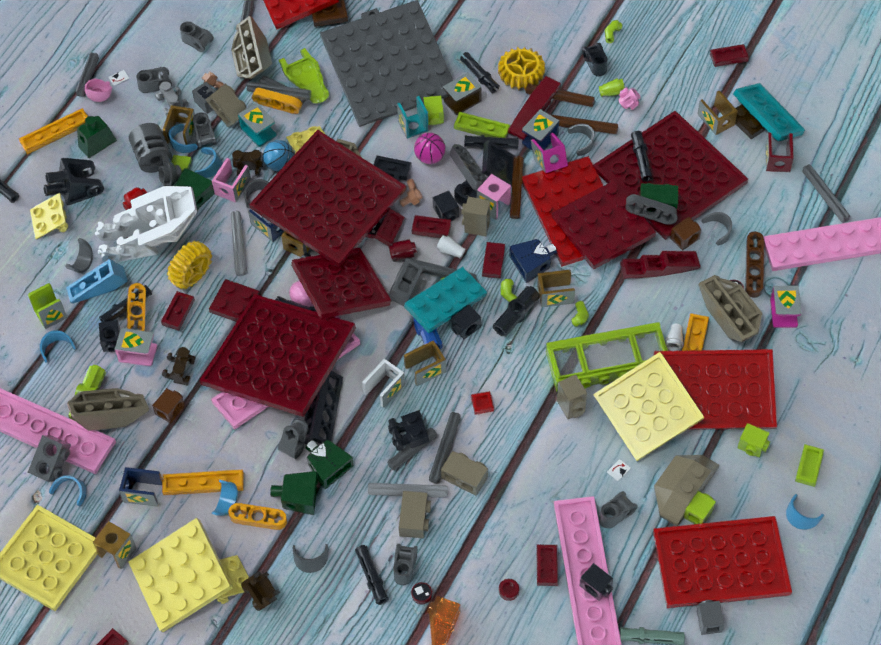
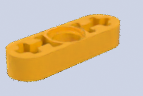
(277, 100)
(131, 297)
(273, 513)

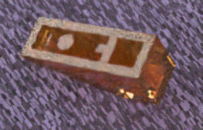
(443, 618)

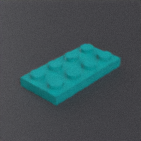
(768, 111)
(445, 299)

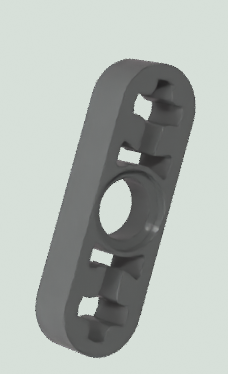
(643, 203)

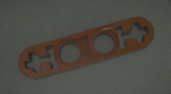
(757, 264)

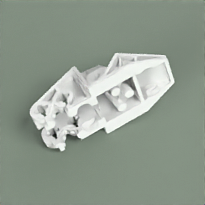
(150, 222)

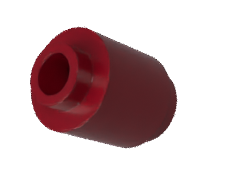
(402, 250)

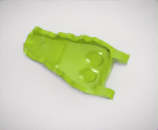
(306, 75)

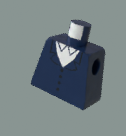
(531, 258)

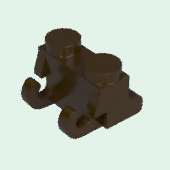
(252, 159)
(178, 370)
(260, 589)

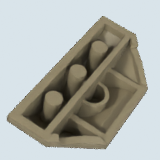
(250, 50)
(731, 308)
(106, 408)
(681, 483)

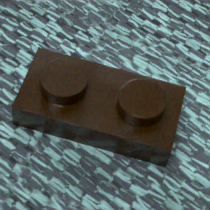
(748, 122)

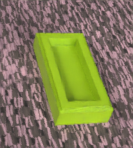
(809, 465)

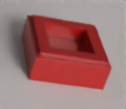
(482, 403)

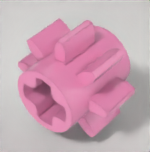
(629, 98)

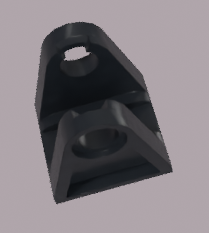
(73, 181)

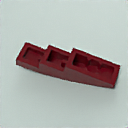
(538, 100)
(660, 265)

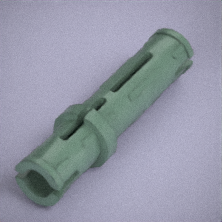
(653, 636)

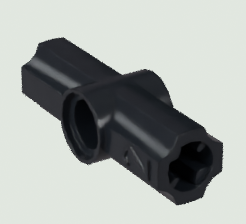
(522, 303)

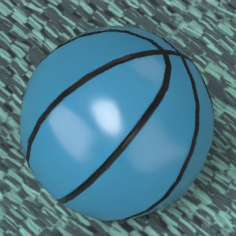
(277, 154)

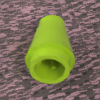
(611, 88)

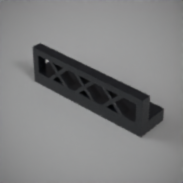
(314, 415)

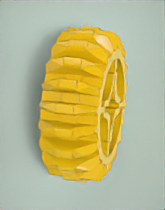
(521, 67)
(189, 264)

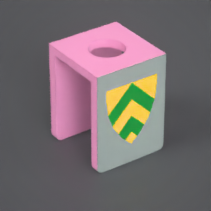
(238, 186)
(498, 191)
(135, 347)

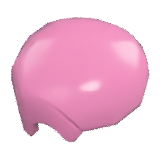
(98, 90)
(299, 295)

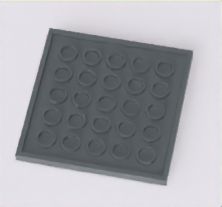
(387, 62)

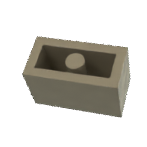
(226, 104)
(476, 216)
(571, 397)
(464, 472)
(413, 514)

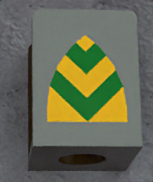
(462, 93)

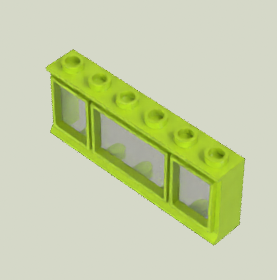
(603, 355)

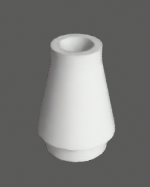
(450, 247)
(674, 340)

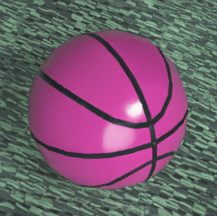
(429, 148)

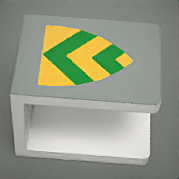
(377, 375)

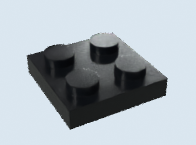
(497, 162)

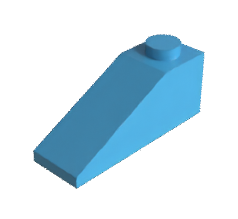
(99, 281)

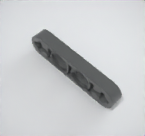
(467, 166)

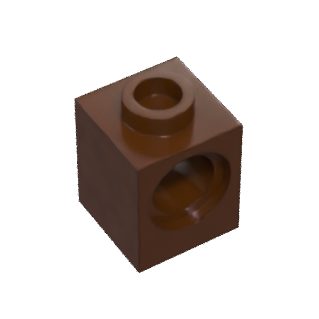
(685, 233)
(168, 405)

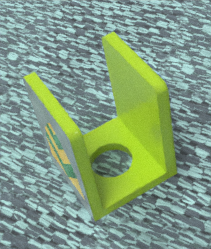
(46, 306)

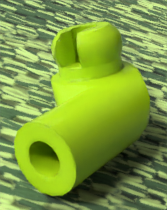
(609, 30)
(506, 290)
(582, 315)

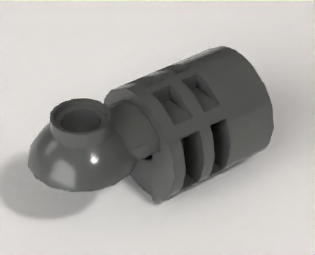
(154, 153)

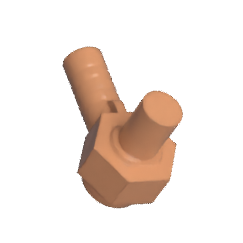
(211, 79)
(413, 194)

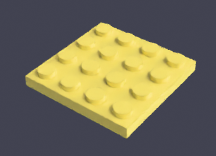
(648, 406)
(46, 557)
(180, 575)

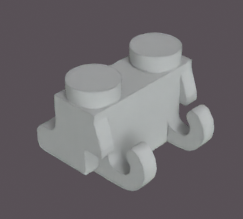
(170, 96)

